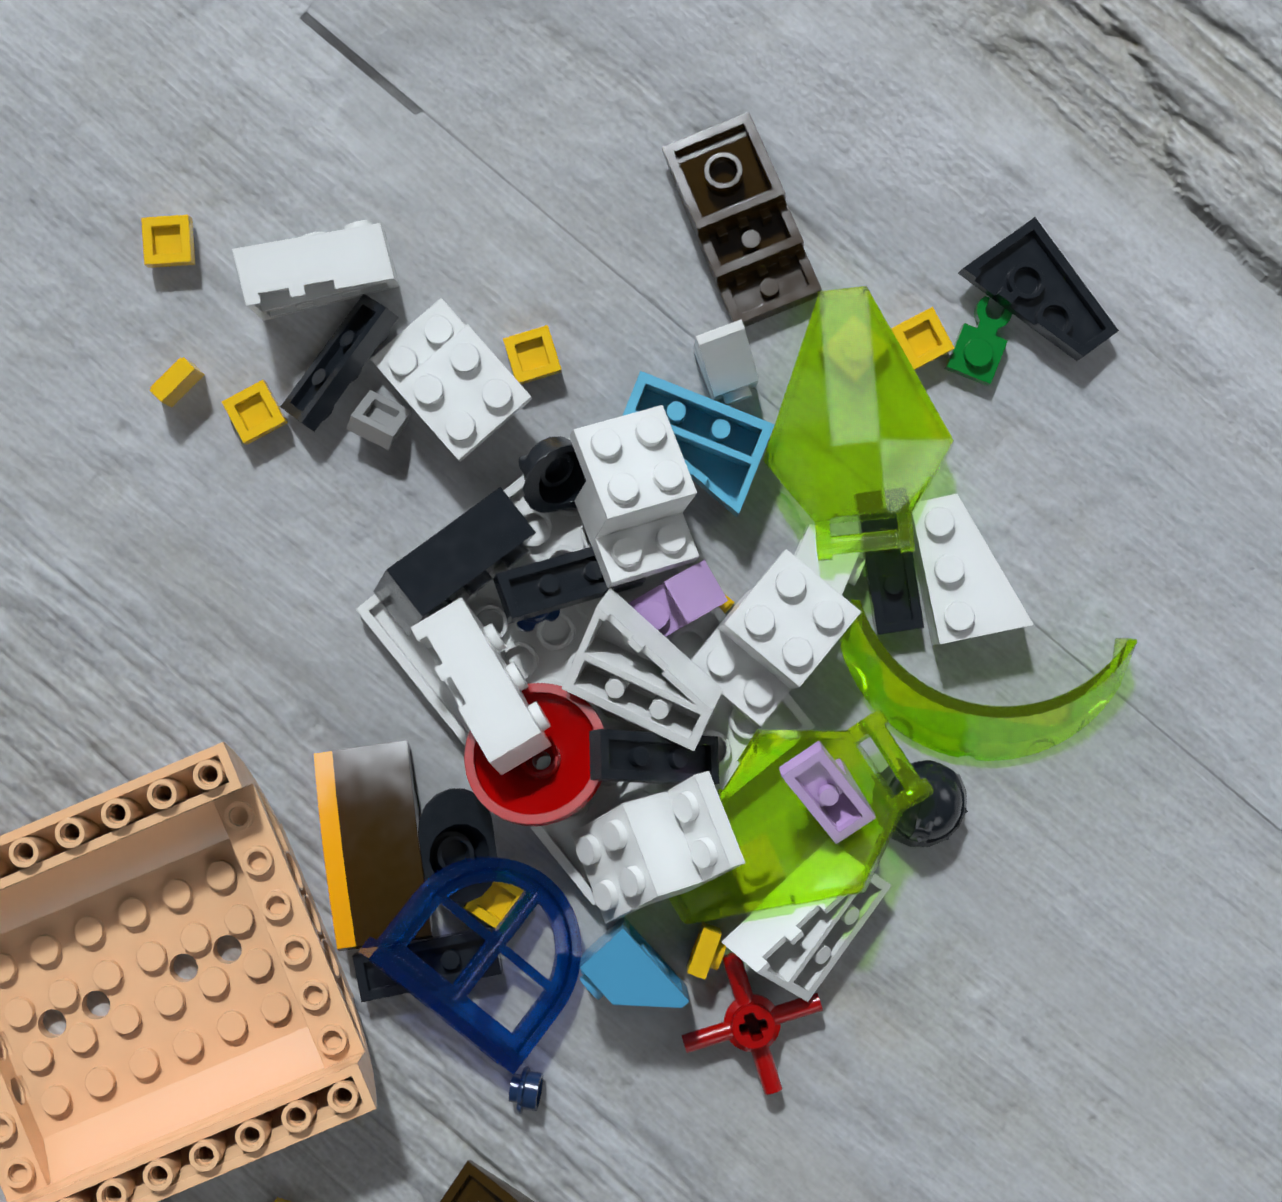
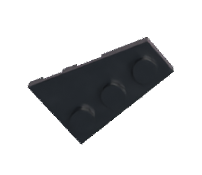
(1042, 290)

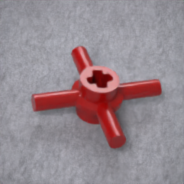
(740, 1037)

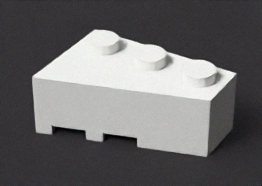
(315, 269)
(959, 576)
(641, 675)
(484, 685)
(803, 941)

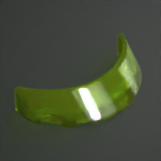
(966, 727)

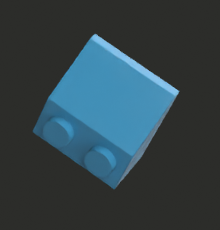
(630, 971)

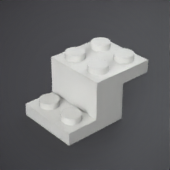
(451, 379)
(634, 495)
(774, 637)
(657, 847)

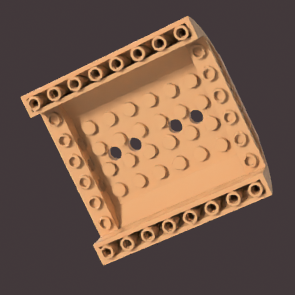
(179, 1069)

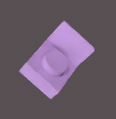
(680, 599)
(828, 791)

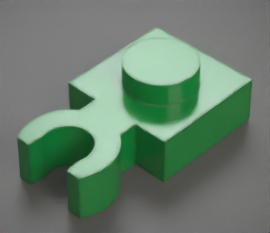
(978, 347)

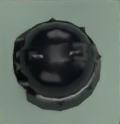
(937, 815)

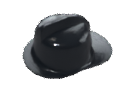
(551, 475)
(455, 829)

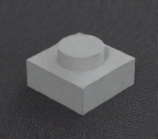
(379, 419)

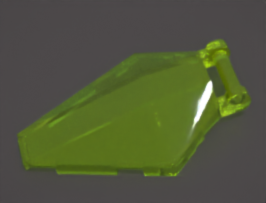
(856, 427)
(783, 844)

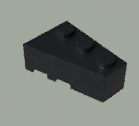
(455, 560)

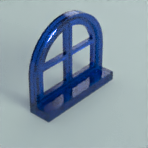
(451, 1000)

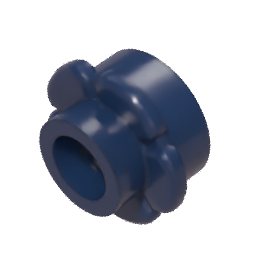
(526, 1090)

